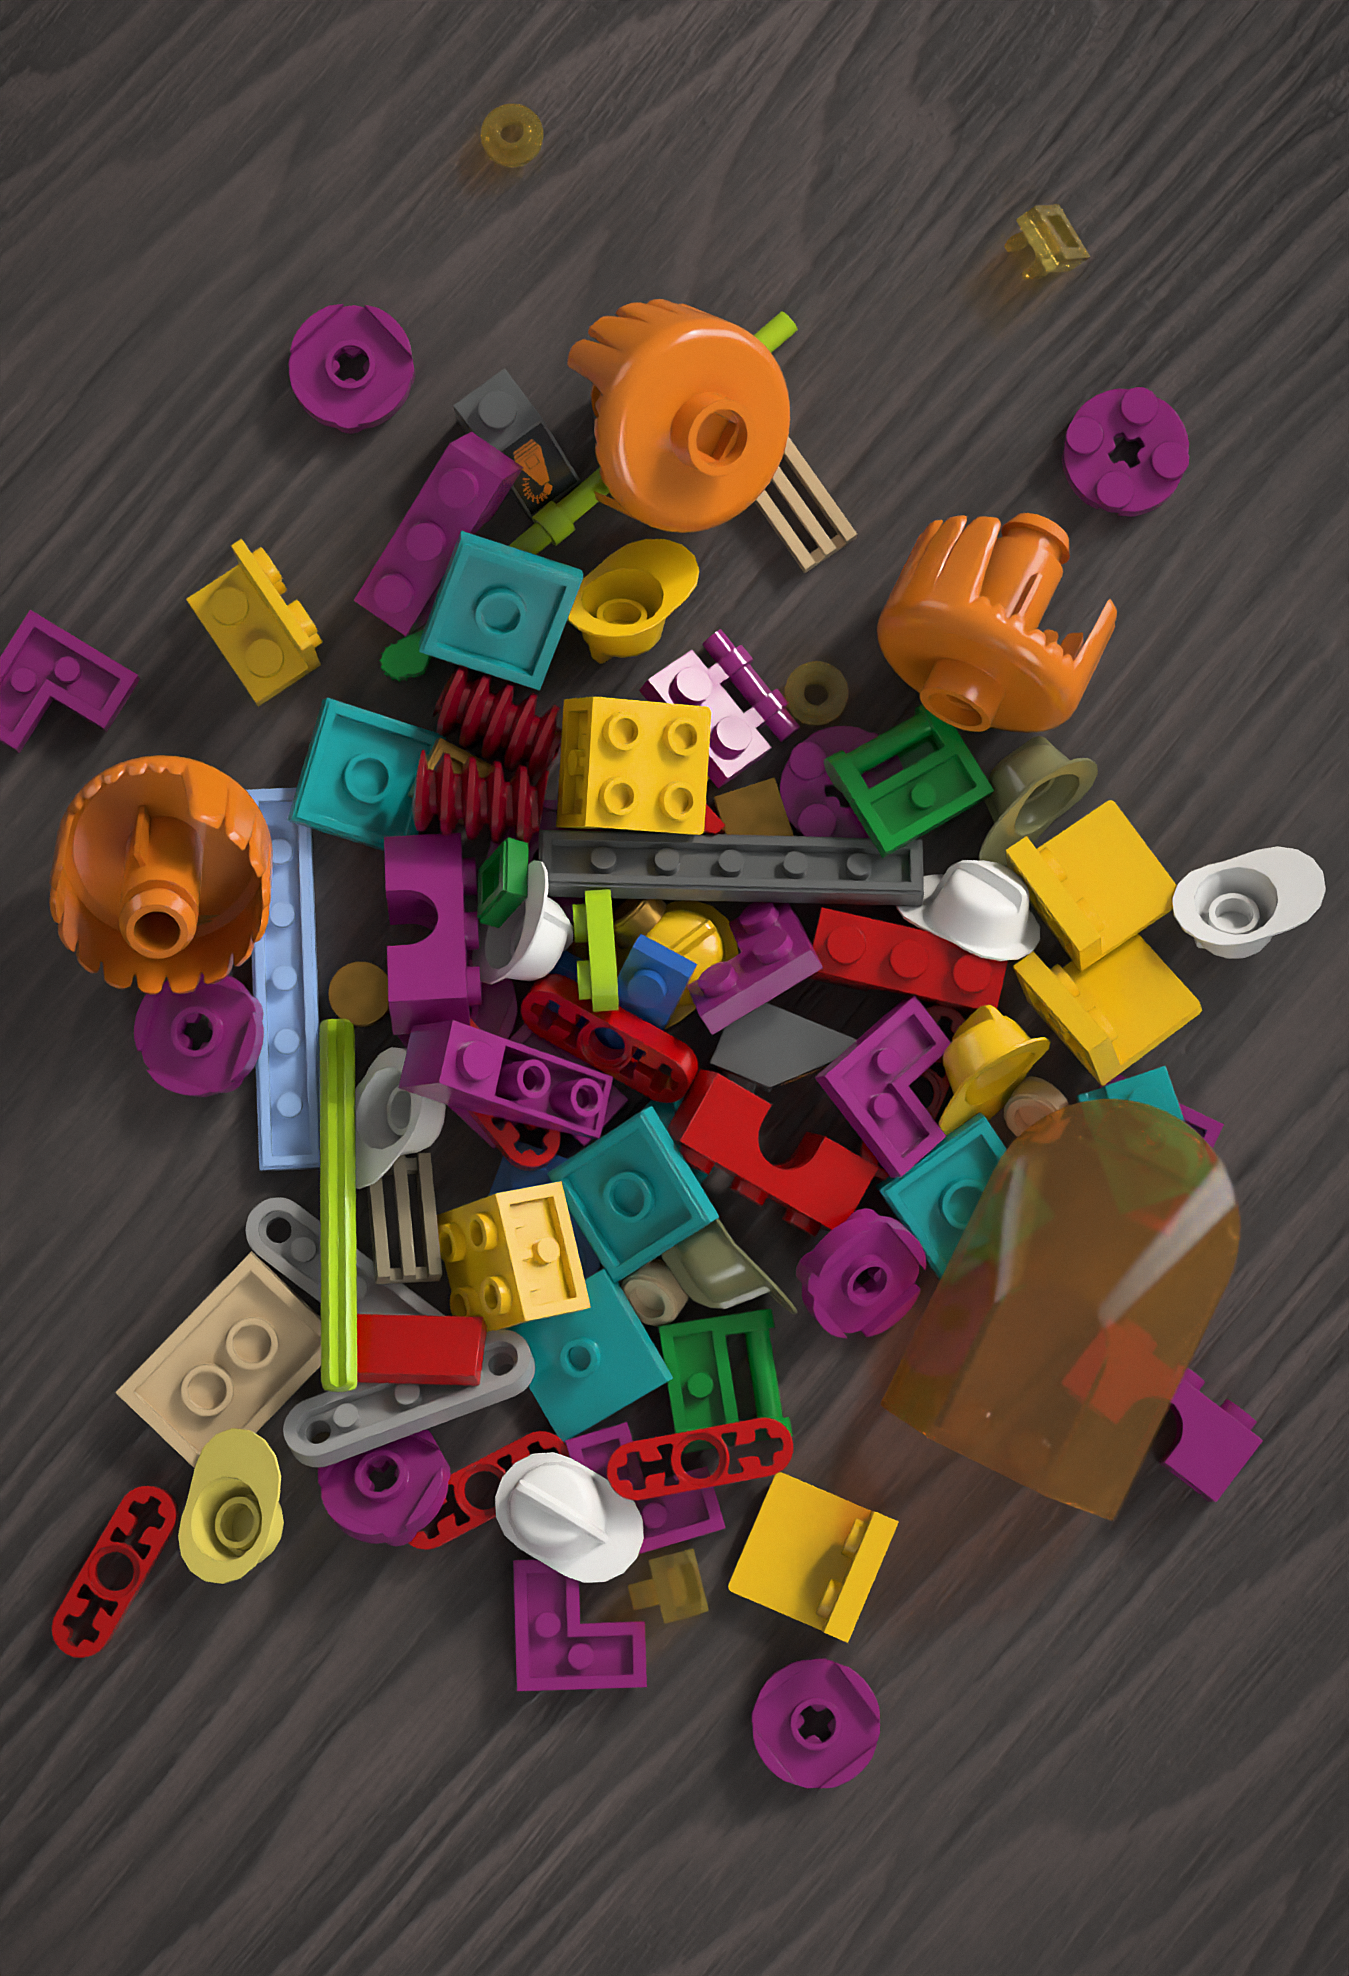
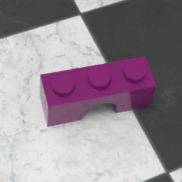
(456, 498)
(429, 888)
(1208, 1440)

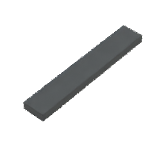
(731, 868)

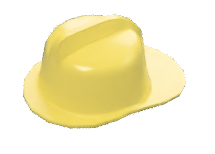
(231, 1507)

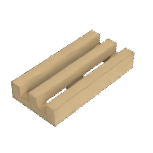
(824, 501)

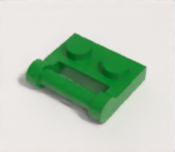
(916, 796)
(702, 1376)

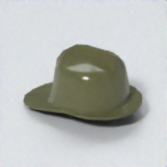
(1031, 792)
(718, 1271)

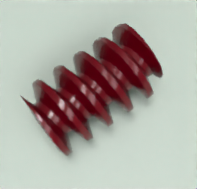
(499, 723)
(478, 799)

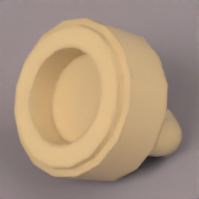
(1031, 1102)
(654, 1293)

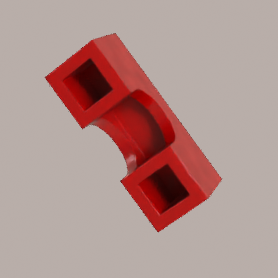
(904, 961)
(721, 1129)

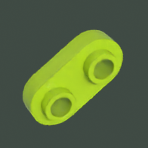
(599, 974)

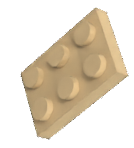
(228, 1361)

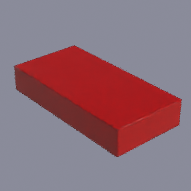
(420, 1349)

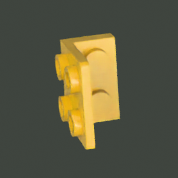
(253, 626)
(633, 765)
(1094, 883)
(1112, 1007)
(513, 1257)
(812, 1556)

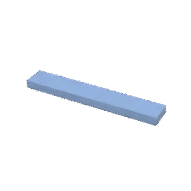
(288, 991)

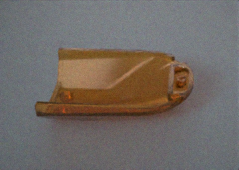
(1075, 1302)

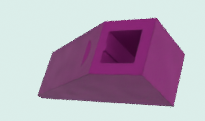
(503, 1079)

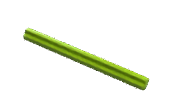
(338, 1206)

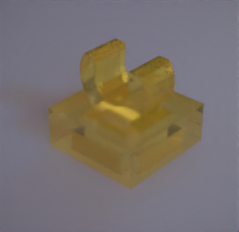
(1052, 239)
(674, 1587)

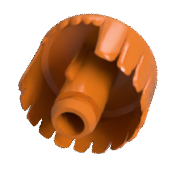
(683, 414)
(969, 622)
(147, 857)

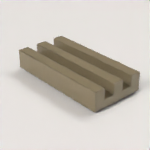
(428, 1219)

